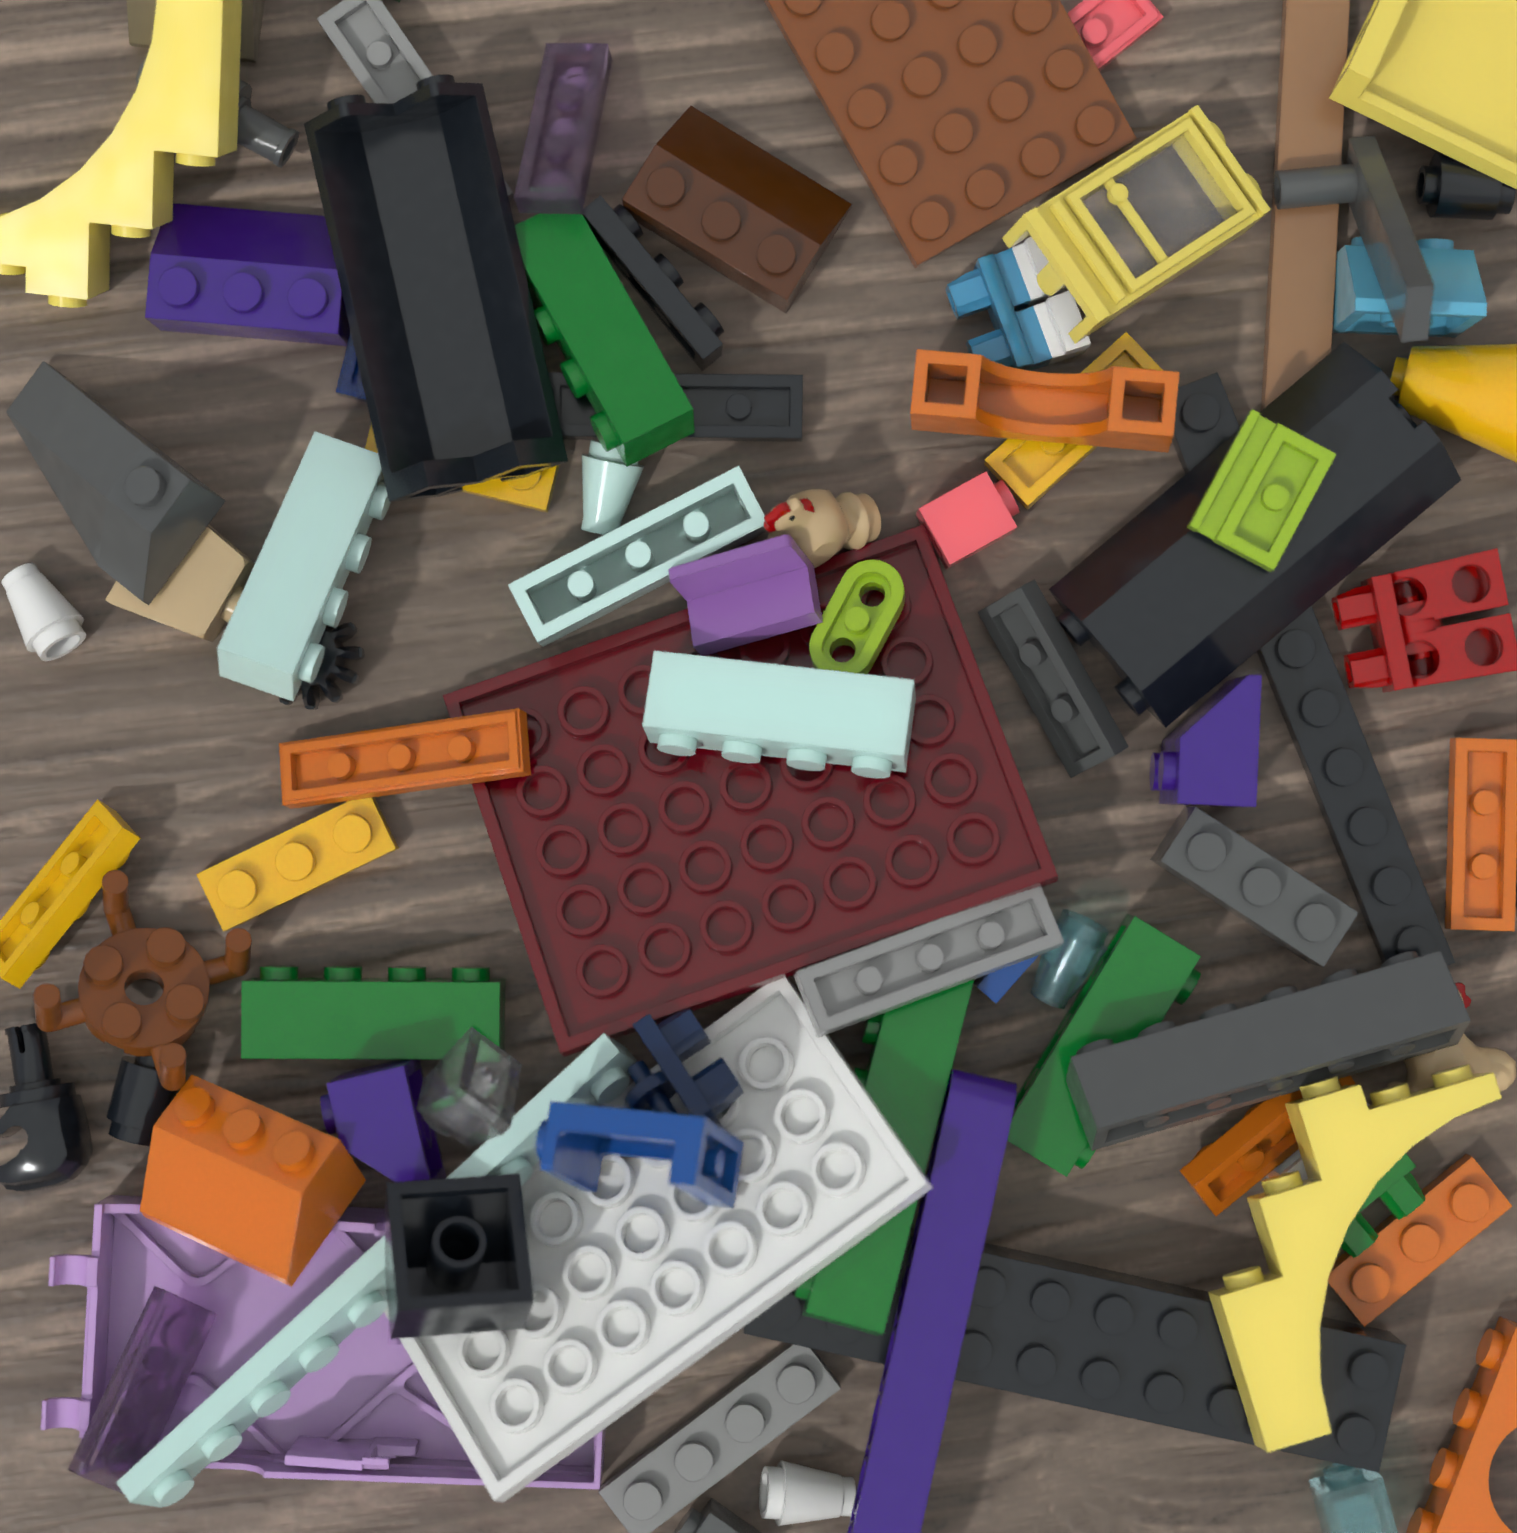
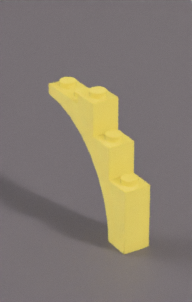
(180, 107)
(1276, 1317)

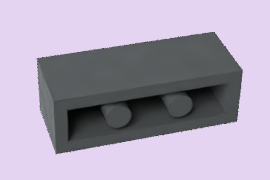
(1254, 886)

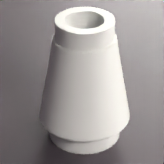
(42, 613)
(803, 1494)

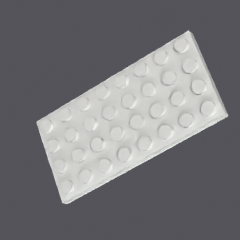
(653, 1279)

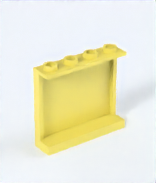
(1440, 78)

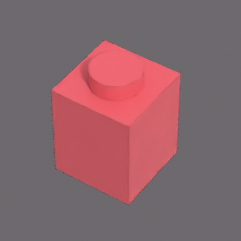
(969, 518)

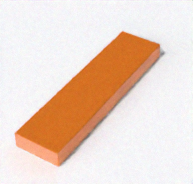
(405, 758)

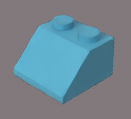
(1456, 300)

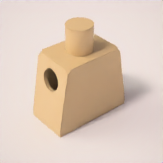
(199, 591)

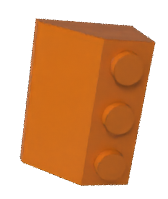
(246, 1179)

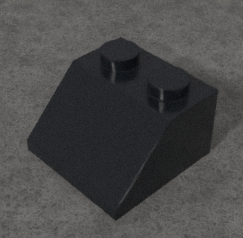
(456, 1256)

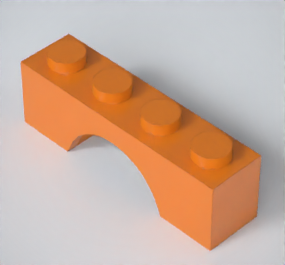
(1091, 409)
(1483, 1419)

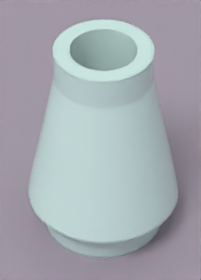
(606, 488)

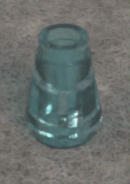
(1066, 968)

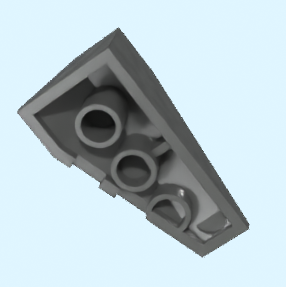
(117, 488)

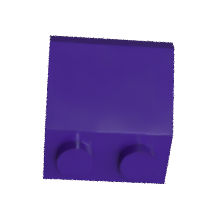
(1213, 751)
(379, 1120)

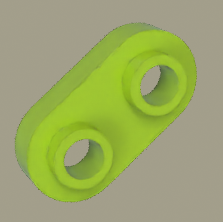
(855, 624)

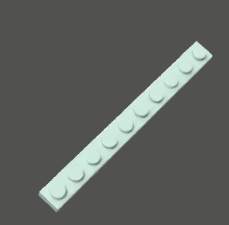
(350, 1301)

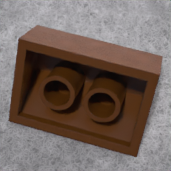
(735, 207)

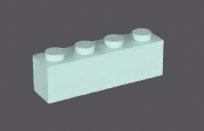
(638, 556)
(304, 568)
(779, 713)

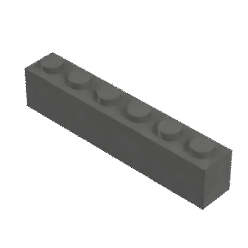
(1265, 1048)

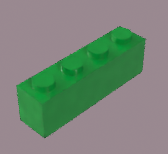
(602, 338)
(1119, 999)
(367, 1016)

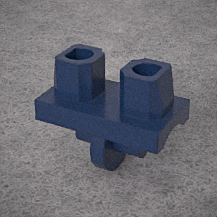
(670, 1045)

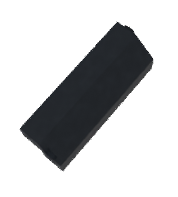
(435, 289)
(1189, 612)

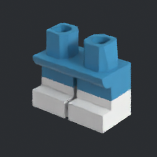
(1009, 284)

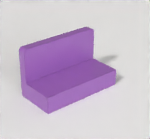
(748, 594)

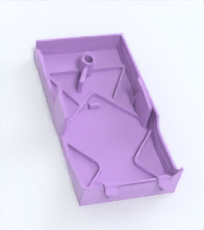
(346, 1422)

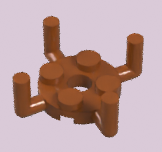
(135, 955)

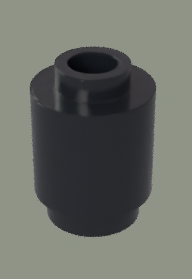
(1460, 191)
(137, 1100)

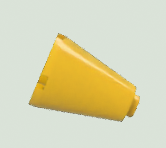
(1463, 392)

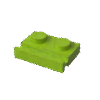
(1261, 490)

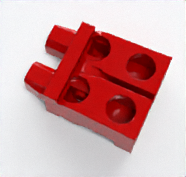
(1408, 626)

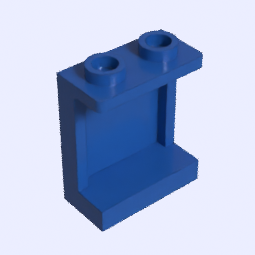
(701, 1152)

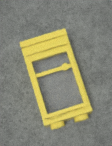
(1142, 219)

